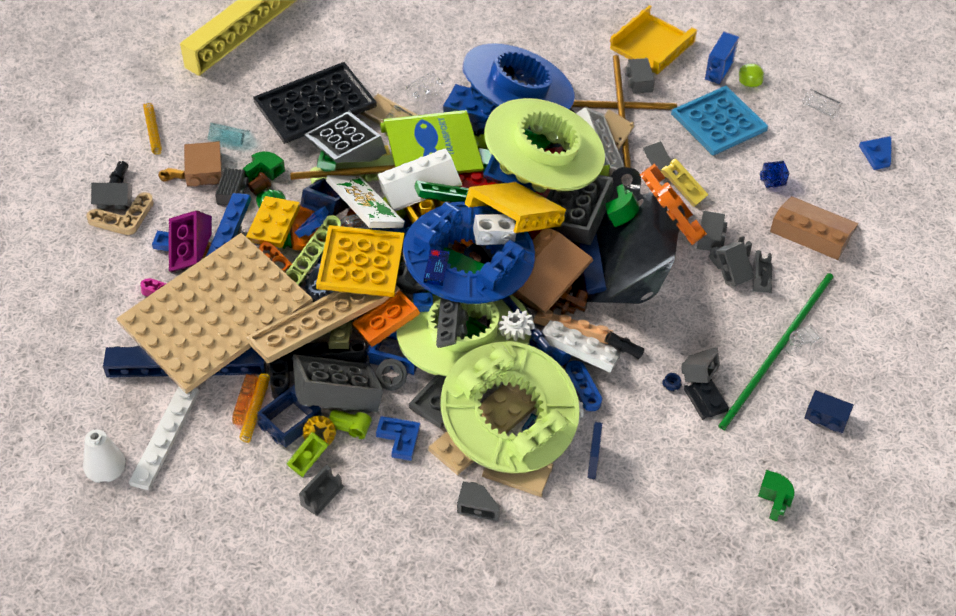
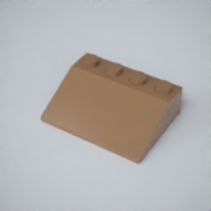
(813, 227)
(555, 268)

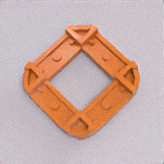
(668, 197)

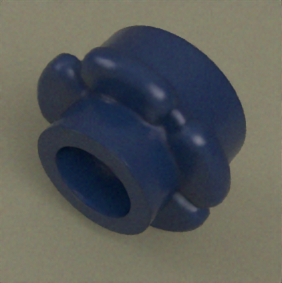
(672, 377)

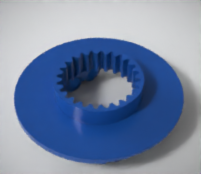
(541, 76)
(455, 221)

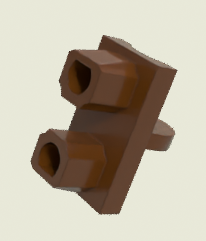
(578, 302)

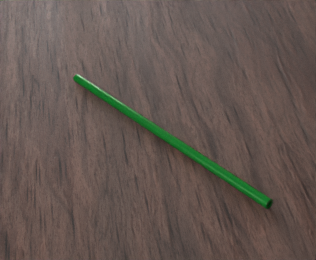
(775, 352)

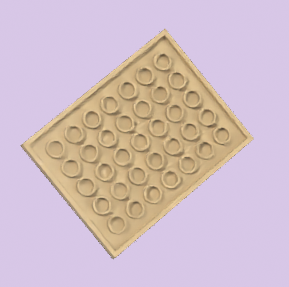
(209, 309)

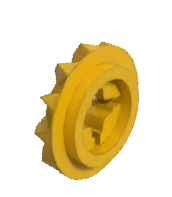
(320, 422)

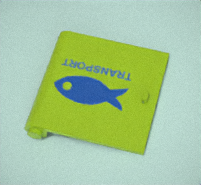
(427, 133)

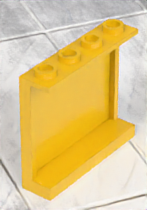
(651, 39)
(518, 203)

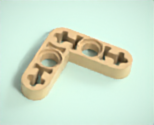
(123, 221)

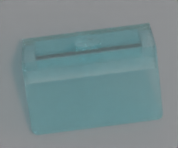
(227, 134)

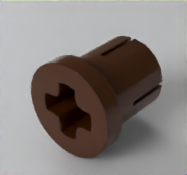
(259, 184)

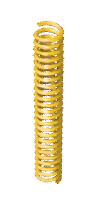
(154, 139)
(263, 386)

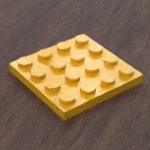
(360, 261)

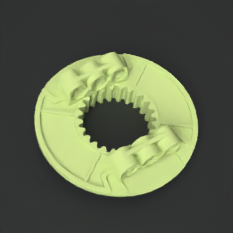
(543, 169)
(419, 335)
(520, 366)

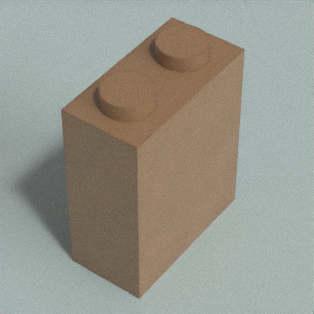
(203, 163)

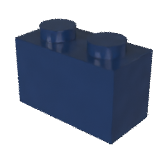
(828, 411)

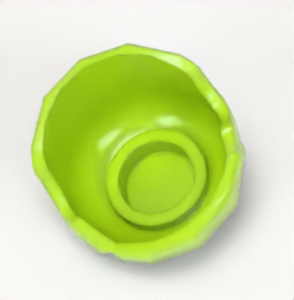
(751, 75)

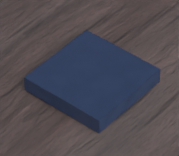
(595, 448)

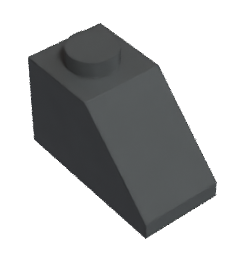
(701, 366)
(477, 502)

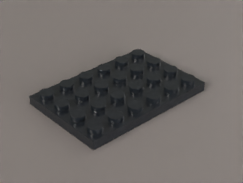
(313, 101)

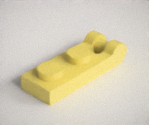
(684, 182)

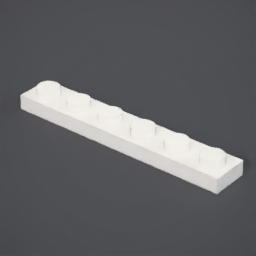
(163, 439)

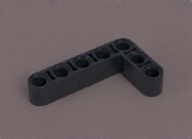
(282, 366)

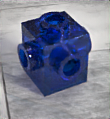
(774, 174)

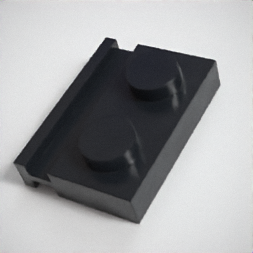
(706, 399)

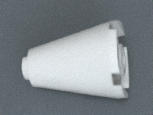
(102, 457)

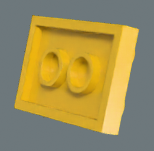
(273, 221)

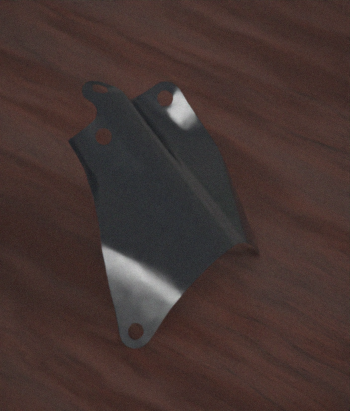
(632, 254)

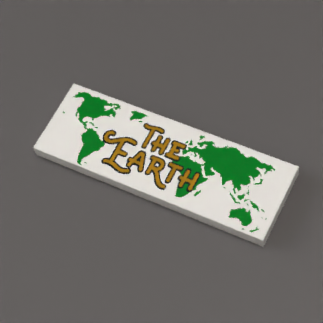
(365, 202)

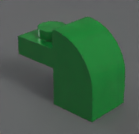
(264, 162)
(622, 208)
(779, 490)

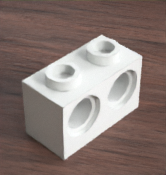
(493, 229)

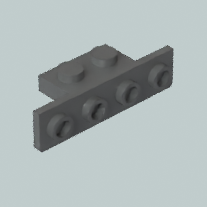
(451, 323)

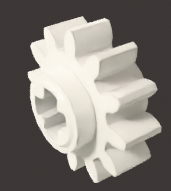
(516, 325)

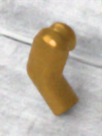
(171, 173)

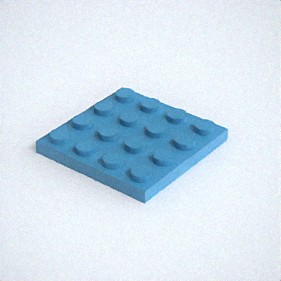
(719, 120)

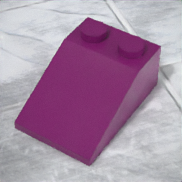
(188, 239)

